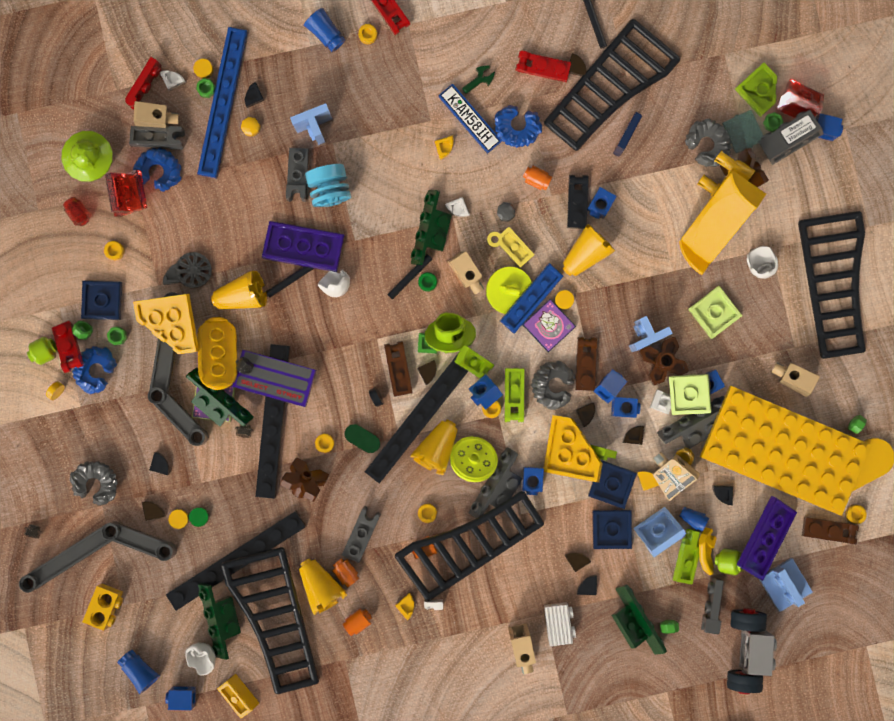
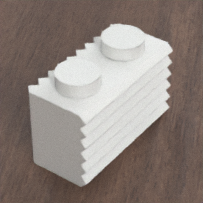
(558, 624)

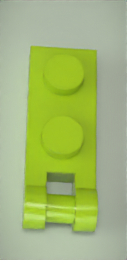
(473, 362)
(514, 394)

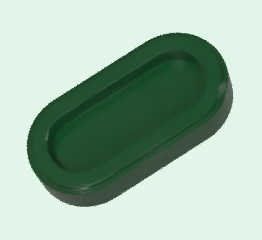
(362, 438)

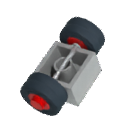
(755, 651)

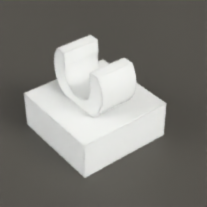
(661, 402)

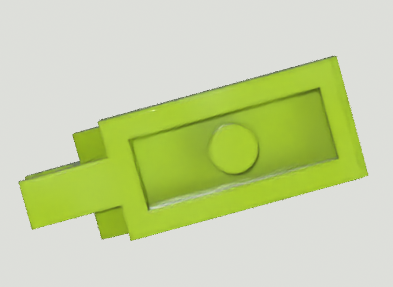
(687, 558)

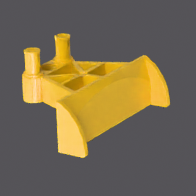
(722, 215)

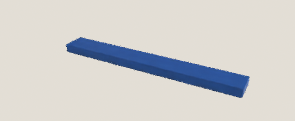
(222, 102)

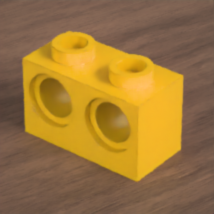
(99, 604)

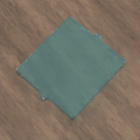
(743, 131)

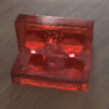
(799, 99)
(126, 192)

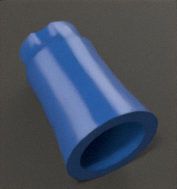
(324, 30)
(138, 671)

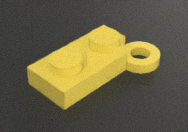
(512, 246)

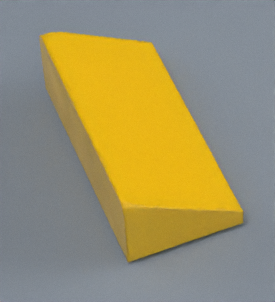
(238, 696)

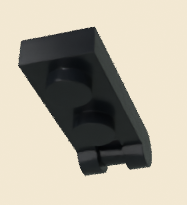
(577, 202)

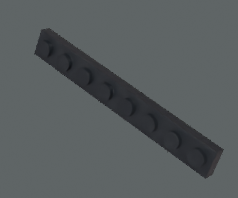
(416, 421)
(271, 436)
(213, 574)

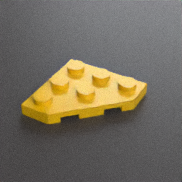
(170, 321)
(570, 452)

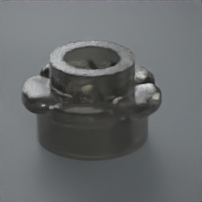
(244, 365)
(244, 432)
(33, 531)

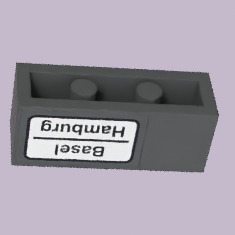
(790, 136)

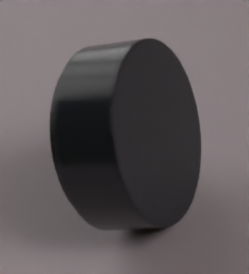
(376, 397)

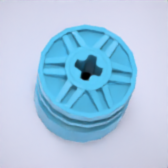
(328, 185)

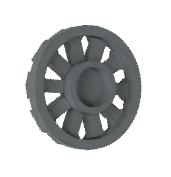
(193, 270)

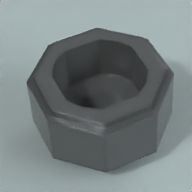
(506, 211)

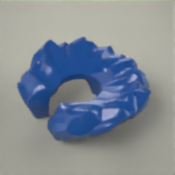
(517, 138)
(163, 158)
(91, 356)

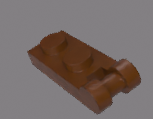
(586, 364)
(398, 369)
(829, 530)

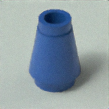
(694, 518)

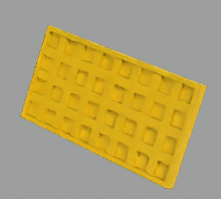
(785, 450)

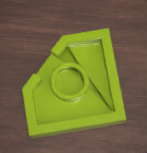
(759, 89)

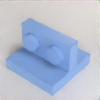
(311, 120)
(644, 329)
(659, 531)
(786, 585)

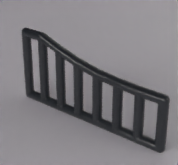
(628, 93)
(854, 273)
(455, 534)
(254, 618)

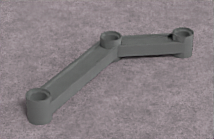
(168, 405)
(87, 546)

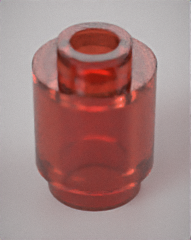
(76, 211)

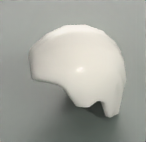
(762, 262)
(335, 283)
(201, 657)

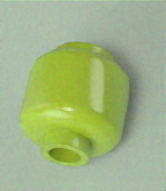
(42, 350)
(727, 561)

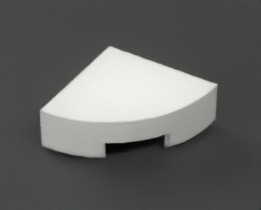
(172, 79)
(458, 207)
(436, 604)

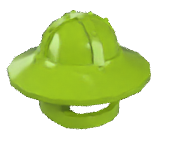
(87, 156)
(450, 333)

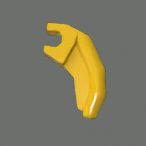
(706, 543)

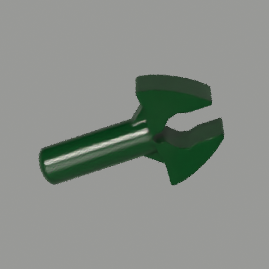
(479, 79)

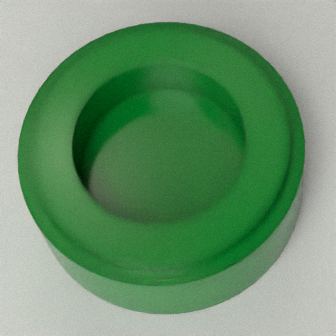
(427, 282)
(199, 517)

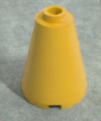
(587, 251)
(241, 293)
(436, 447)
(320, 586)

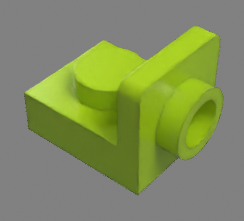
(604, 453)

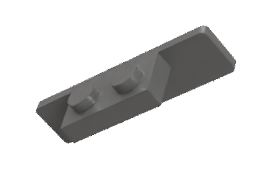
(693, 427)
(499, 486)

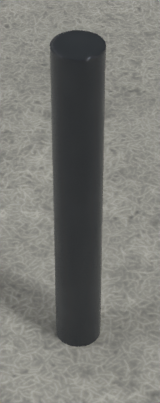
(595, 23)
(409, 277)
(287, 281)

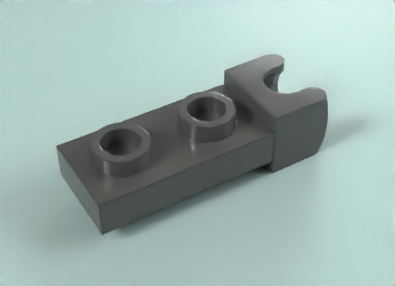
(156, 137)
(296, 173)
(360, 536)
(710, 622)

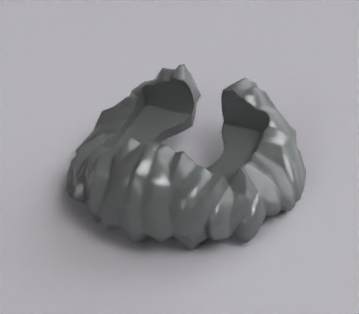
(717, 133)
(541, 380)
(102, 473)

